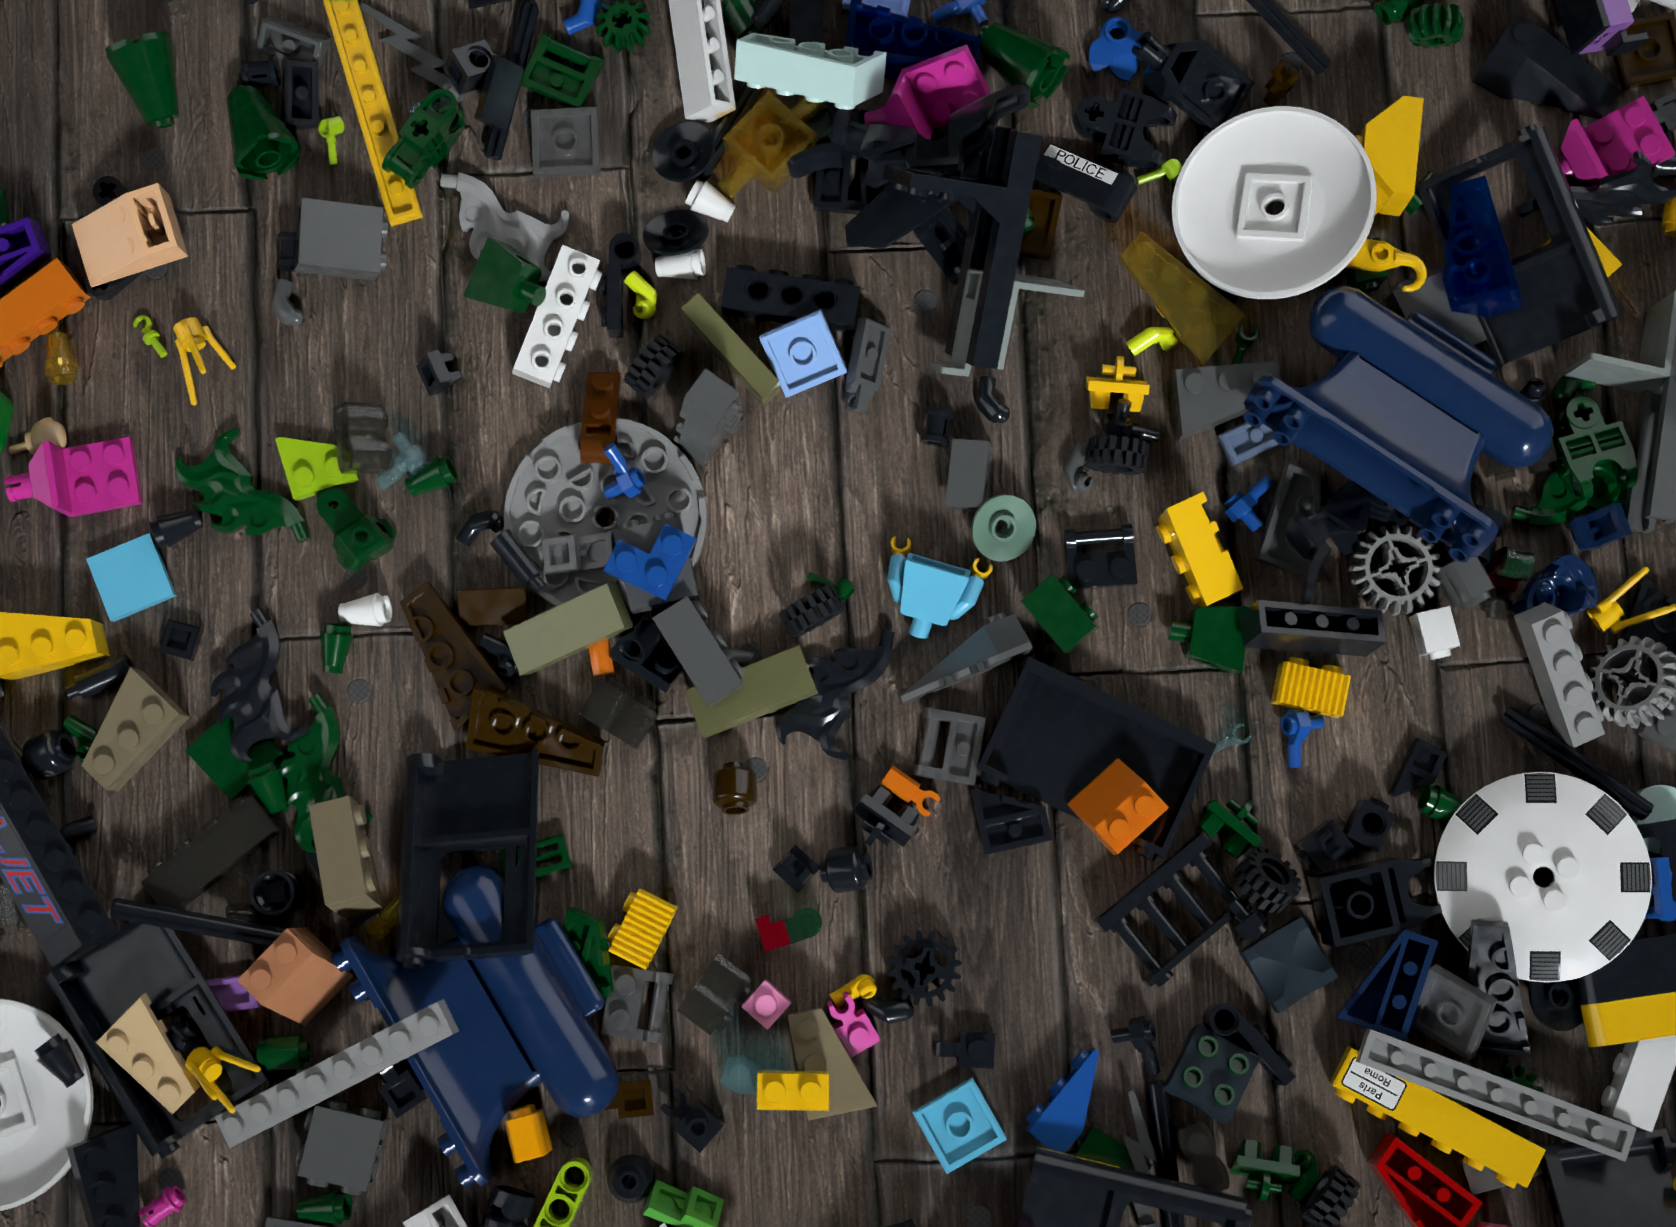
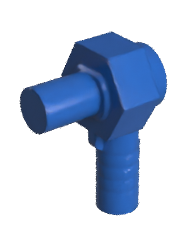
(962, 7)
(628, 479)
(1241, 505)
(1297, 726)

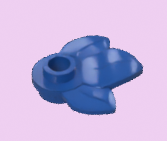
(1115, 52)

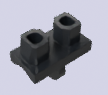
(882, 822)

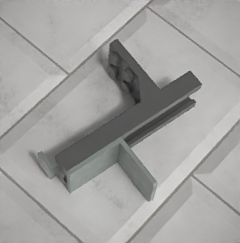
(1656, 420)

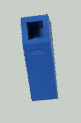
(1064, 1114)

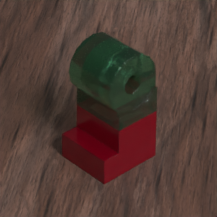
(1509, 568)
(801, 926)

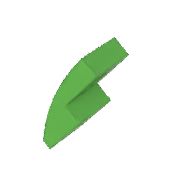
(681, 1208)

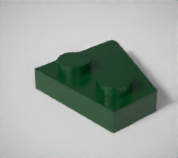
(590, 941)

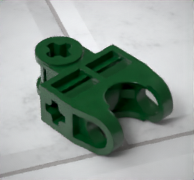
(419, 146)
(1590, 446)

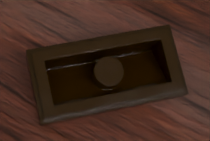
(493, 606)

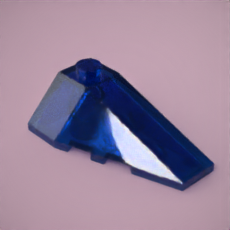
(1477, 261)

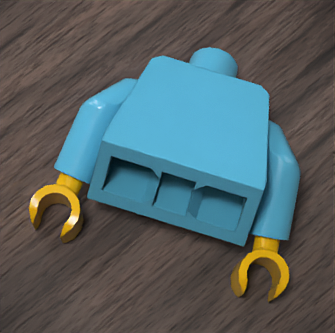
(931, 589)

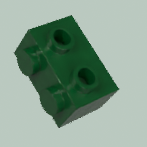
(1061, 613)

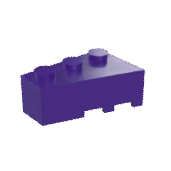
(20, 250)

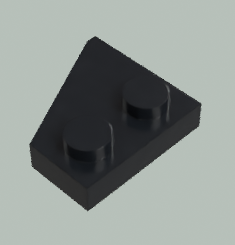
(1009, 822)

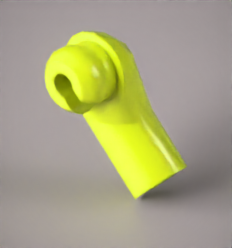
(645, 295)
(1150, 336)

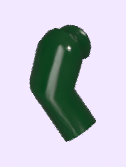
(1308, 1175)

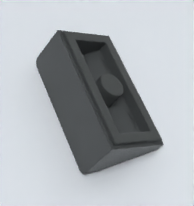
(291, 41)

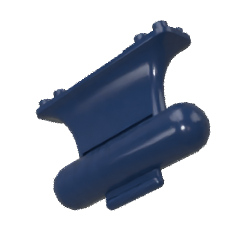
(1405, 415)
(514, 1016)

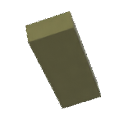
(730, 349)
(568, 629)
(767, 687)

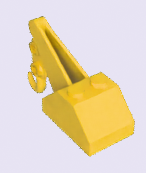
(1393, 149)

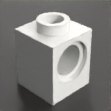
(1434, 632)

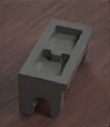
(969, 474)

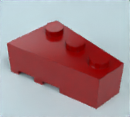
(1419, 1188)

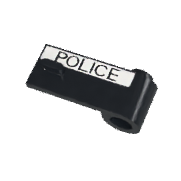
(1100, 187)

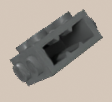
(342, 1146)

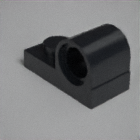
(639, 653)

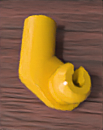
(860, 986)

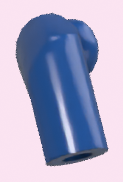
(584, 18)

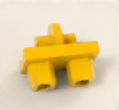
(1132, 390)

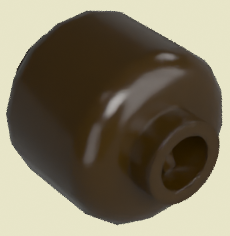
(734, 788)

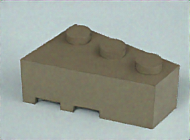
(132, 731)
(345, 857)
(820, 1049)

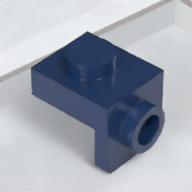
(1600, 527)

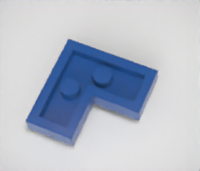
(655, 571)

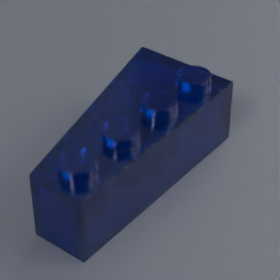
(902, 38)

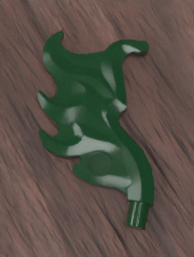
(231, 495)
(1558, 504)
(311, 772)

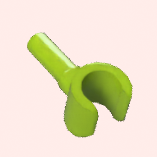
(328, 129)
(1170, 169)

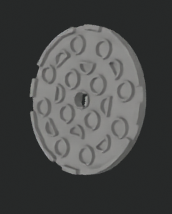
(562, 497)

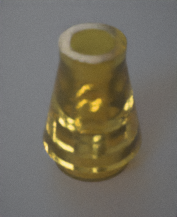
(60, 361)

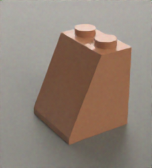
(295, 976)

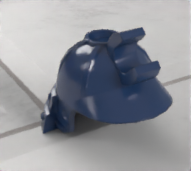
(1563, 584)

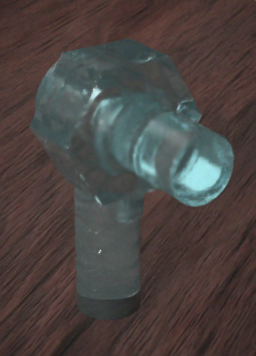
(410, 460)

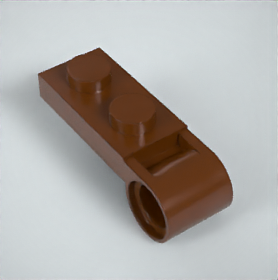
(600, 415)

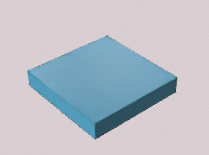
(131, 577)
(959, 1125)

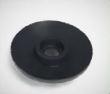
(678, 142)
(675, 232)
(1560, 1013)

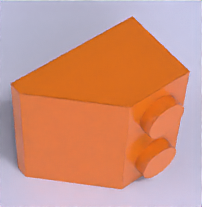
(1117, 806)

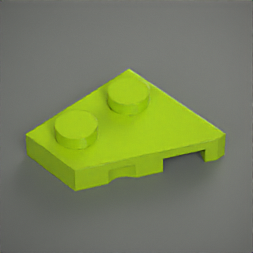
(311, 467)

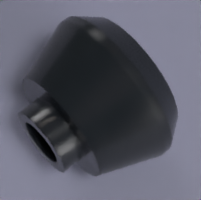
(639, 1171)

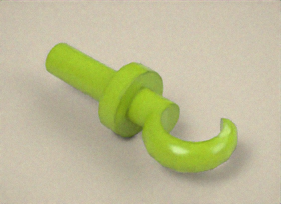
(150, 337)

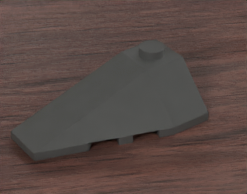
(986, 649)

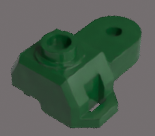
(355, 534)

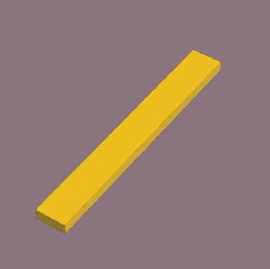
(371, 105)

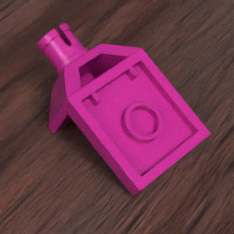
(931, 92)
(1610, 142)
(80, 477)

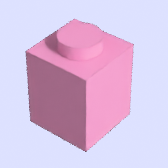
(766, 1004)

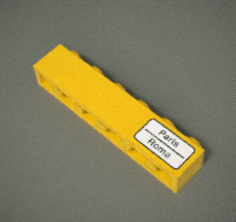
(1439, 1118)

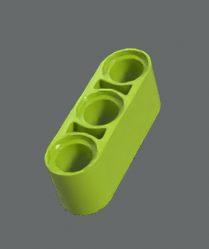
(567, 1191)

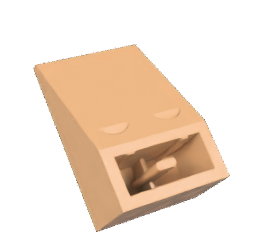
(129, 235)

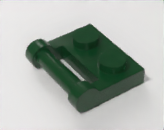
(557, 80)

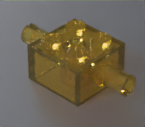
(768, 122)

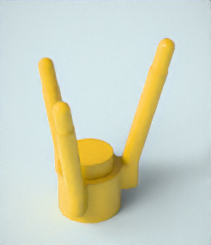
(192, 337)
(1608, 611)
(207, 1068)

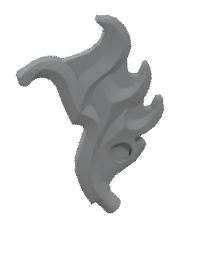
(486, 217)

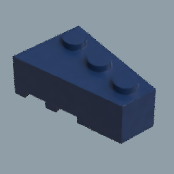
(1393, 987)

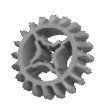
(1397, 582)
(1639, 658)

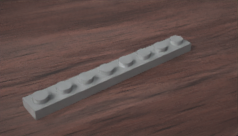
(337, 1073)
(1496, 1094)

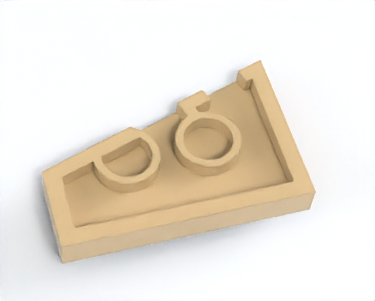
(144, 1051)

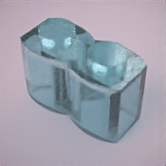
(741, 1073)

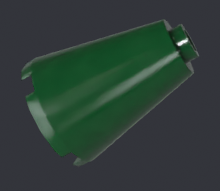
(1024, 60)
(148, 76)
(258, 136)

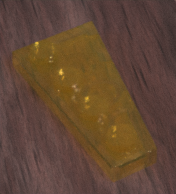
(1187, 302)

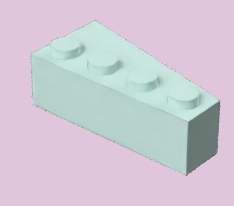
(809, 70)

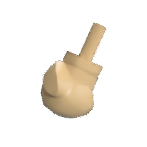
(42, 431)

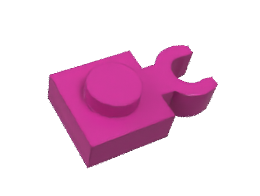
(854, 1027)

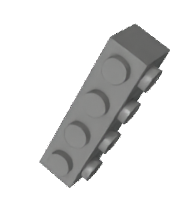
(1560, 674)

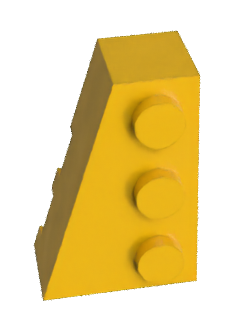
(1198, 552)
(47, 643)

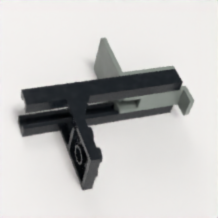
(992, 247)

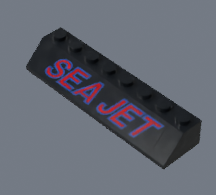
(43, 870)

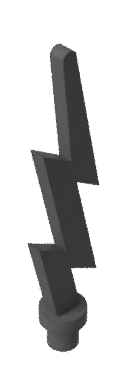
(401, 42)
(1136, 1152)

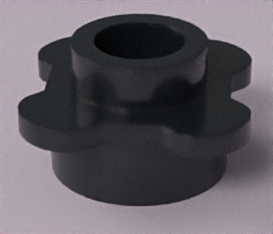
(185, 1034)

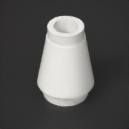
(709, 201)
(684, 266)
(368, 610)

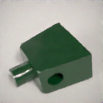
(505, 278)
(1212, 637)

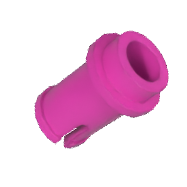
(170, 1201)

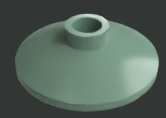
(1016, 533)

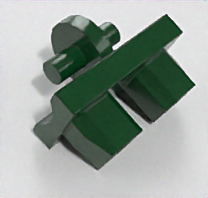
(1242, 837)
(1279, 1169)

